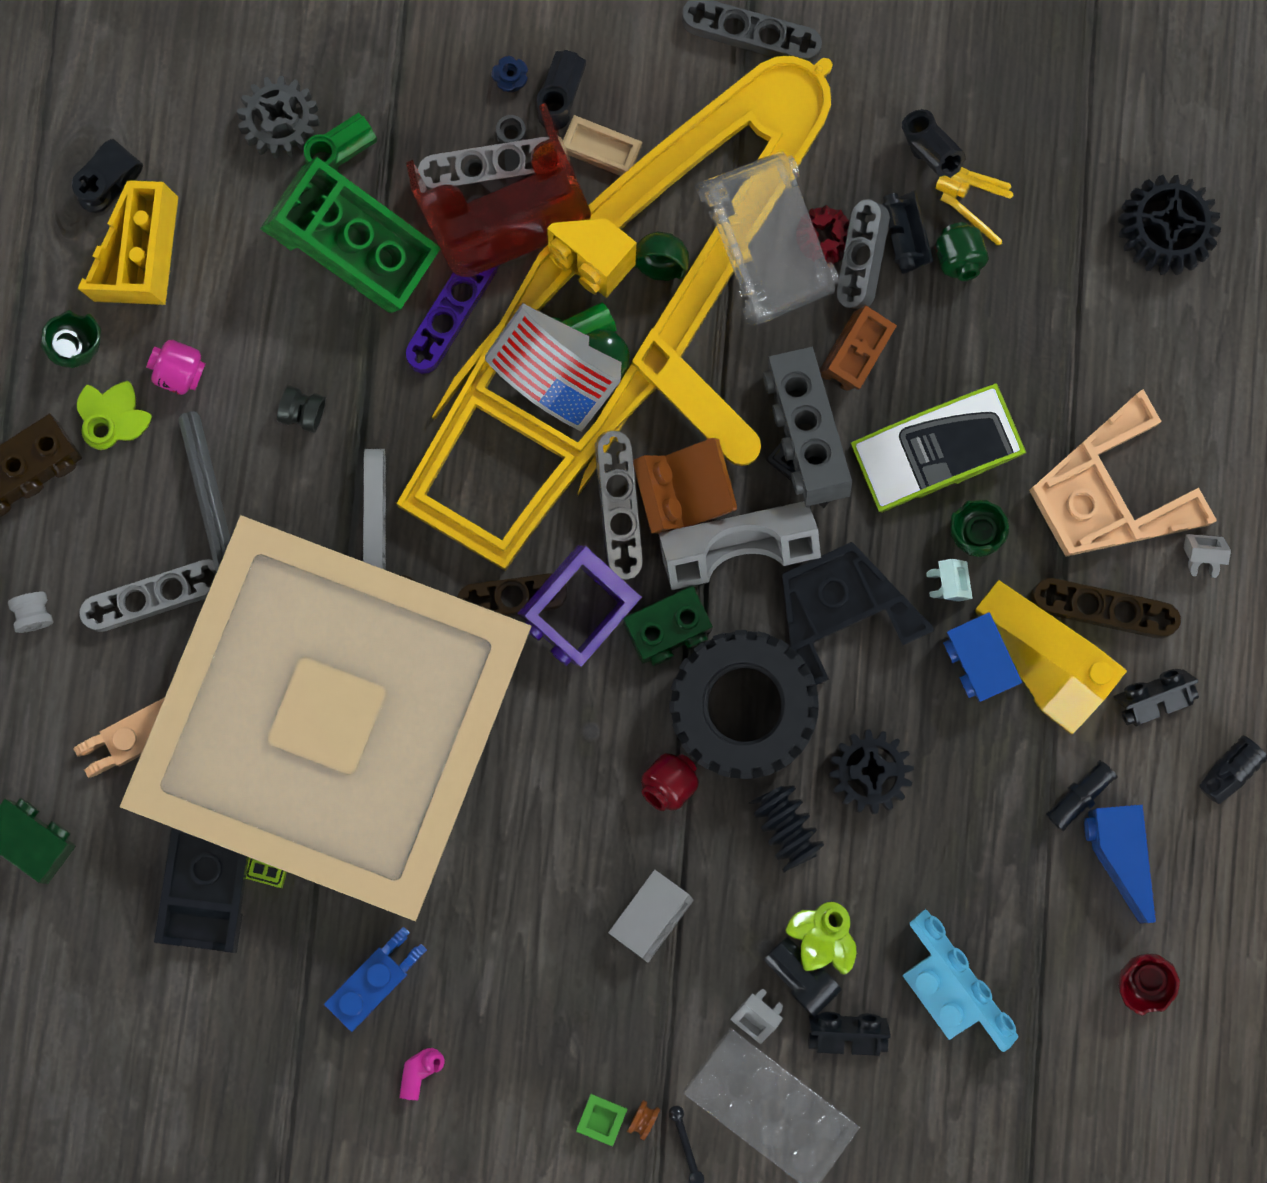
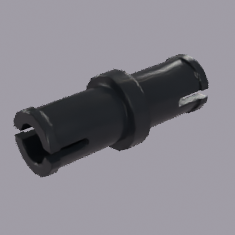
(1081, 795)

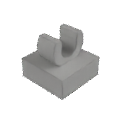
(1206, 550)
(756, 1017)

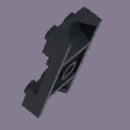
(201, 895)

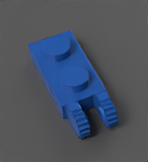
(372, 982)

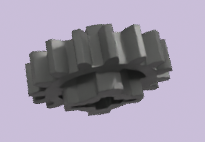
(274, 101)

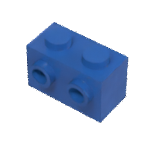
(982, 657)

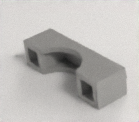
(779, 532)

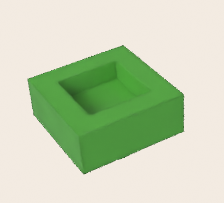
(601, 1119)

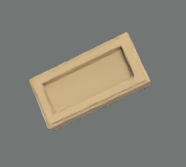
(601, 146)

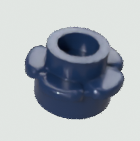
(506, 82)

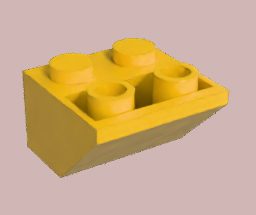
(593, 251)

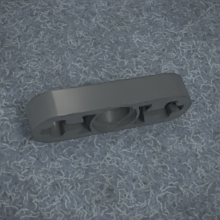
(854, 242)

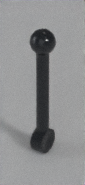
(676, 1113)

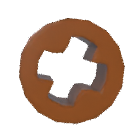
(643, 1120)

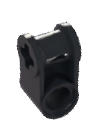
(108, 173)

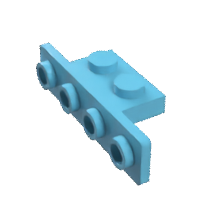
(951, 988)

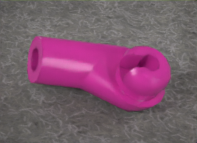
(418, 1068)

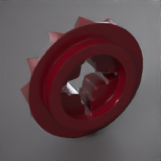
(824, 217)

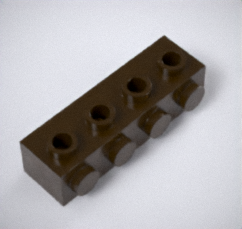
(33, 459)

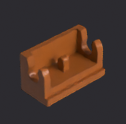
(857, 348)

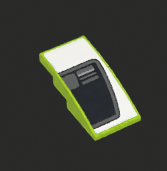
(938, 447)

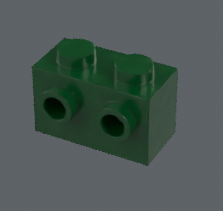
(668, 626)
(31, 843)

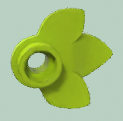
(112, 410)
(821, 941)

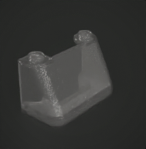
(769, 237)

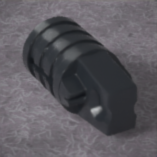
(1233, 770)

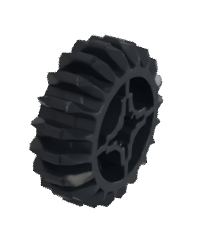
(1198, 225)

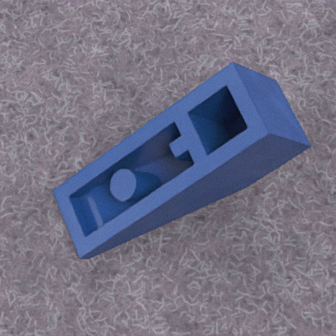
(1121, 847)

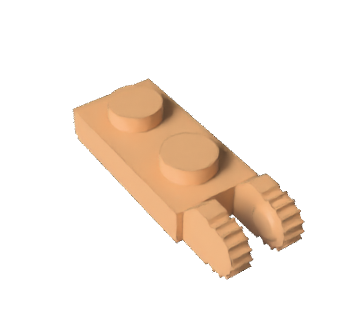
(123, 739)

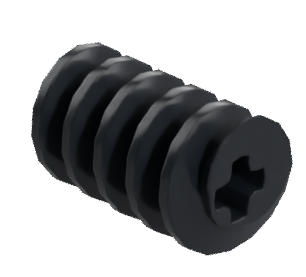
(787, 826)

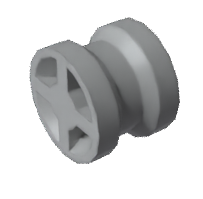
(30, 612)

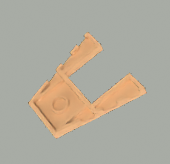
(1085, 504)

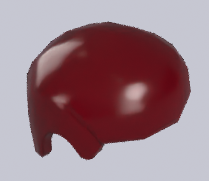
(1148, 983)

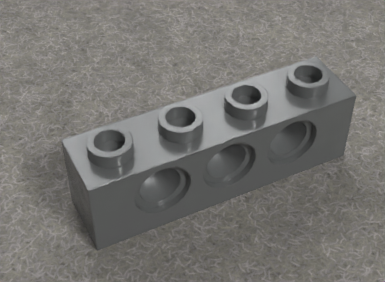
(801, 372)

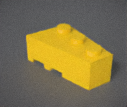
(136, 249)

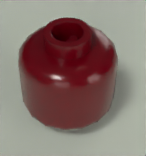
(669, 782)

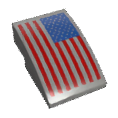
(554, 366)

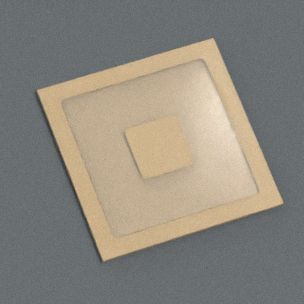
(326, 717)

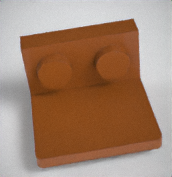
(685, 486)

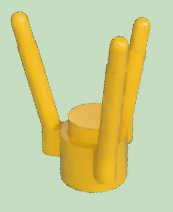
(959, 185)

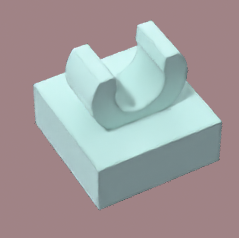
(954, 580)

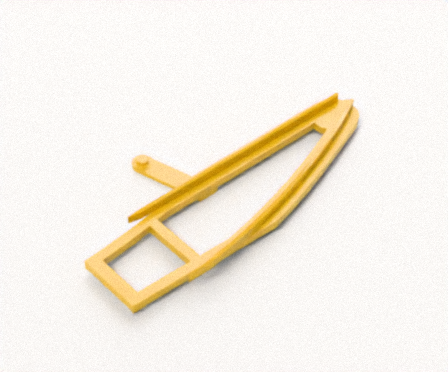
(782, 103)

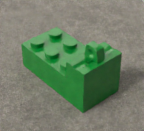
(351, 235)

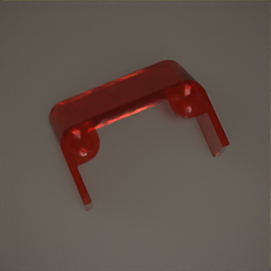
(508, 220)

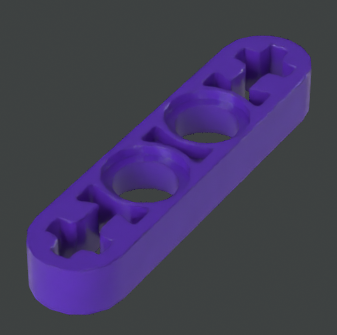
(456, 310)

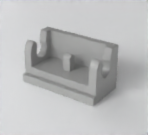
(651, 916)

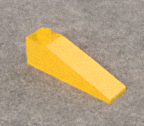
(1055, 663)

